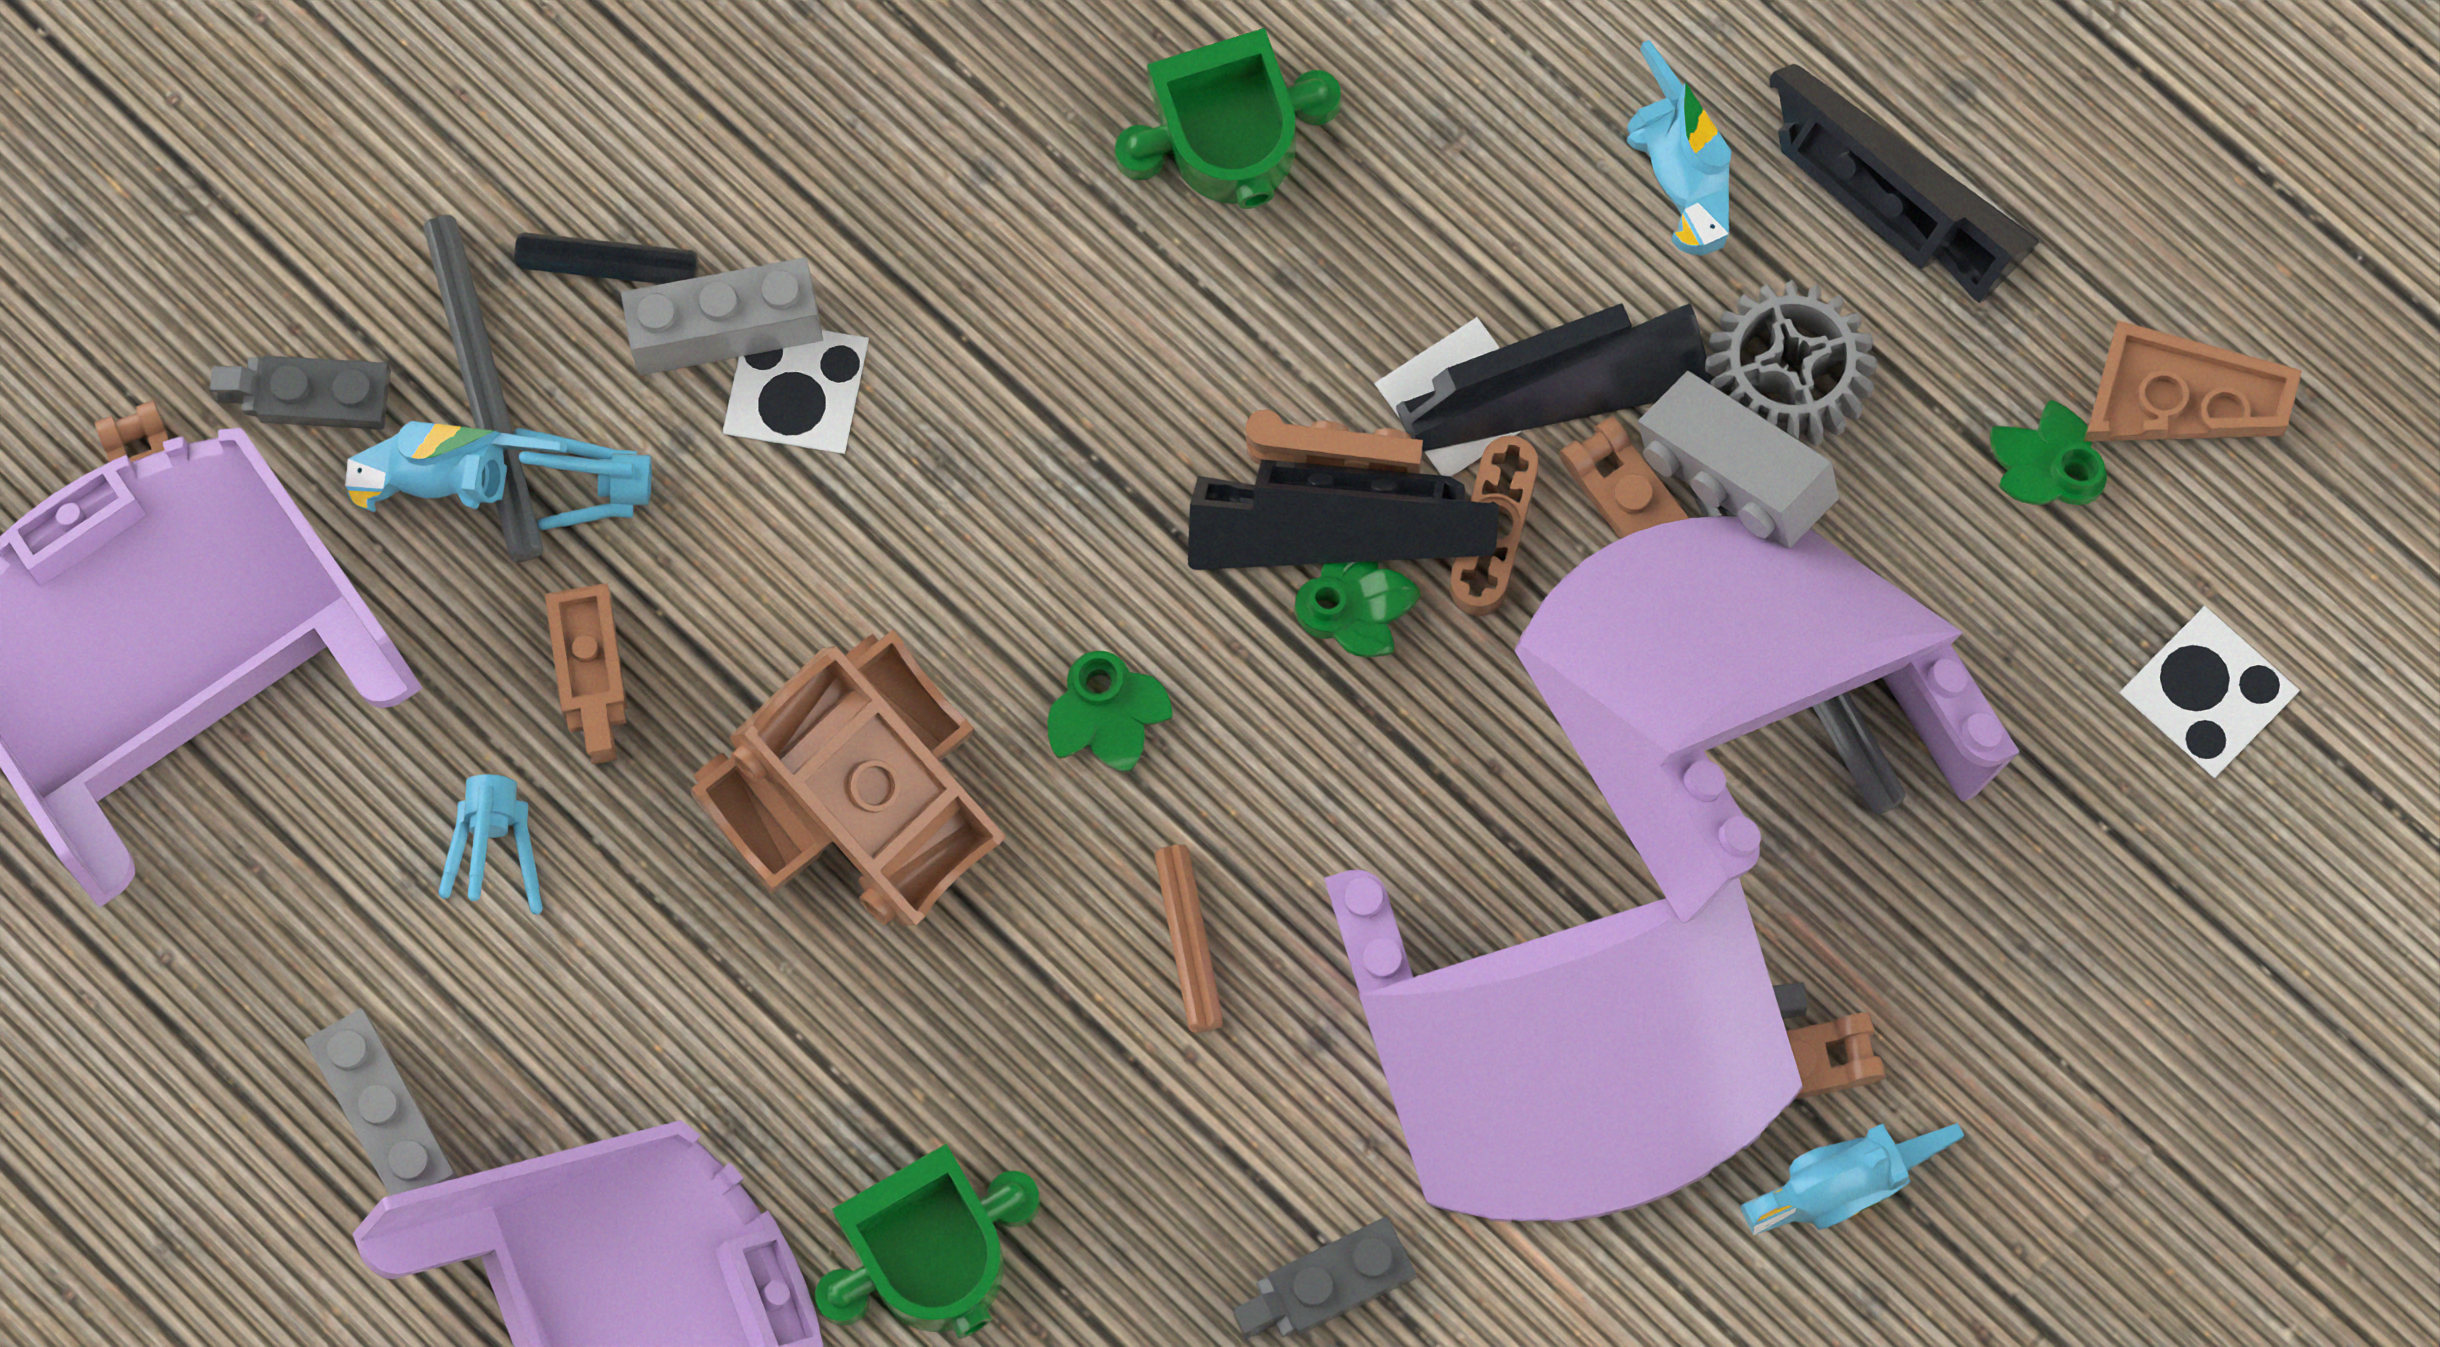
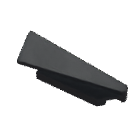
(1896, 187)
(1558, 377)
(1334, 517)

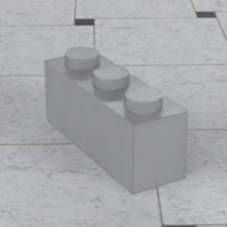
(721, 316)
(1737, 460)
(379, 1105)

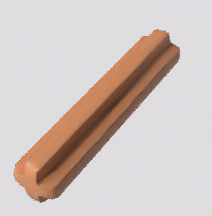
(1188, 938)

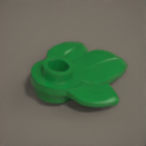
(2044, 457)
(1365, 605)
(1108, 720)

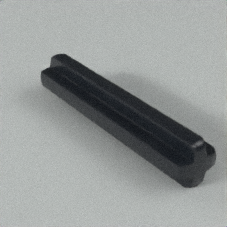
(604, 259)

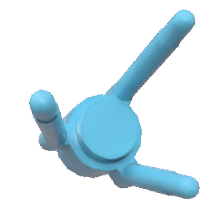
(621, 476)
(487, 813)

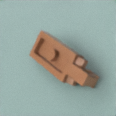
(588, 666)

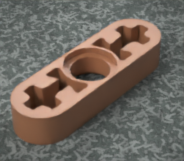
(1521, 488)

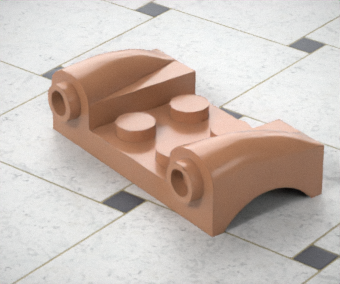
(867, 786)
(765, 819)

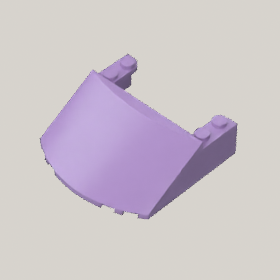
(150, 614)
(1717, 634)
(1575, 1061)
(608, 1247)

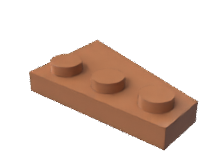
(2187, 390)

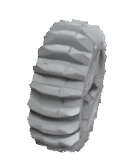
(1836, 346)

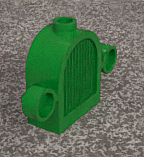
(1227, 119)
(927, 1246)

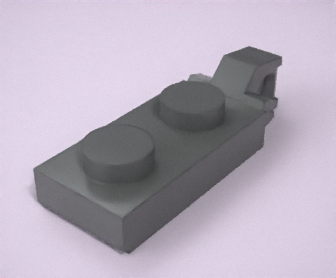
(307, 391)
(1328, 1282)

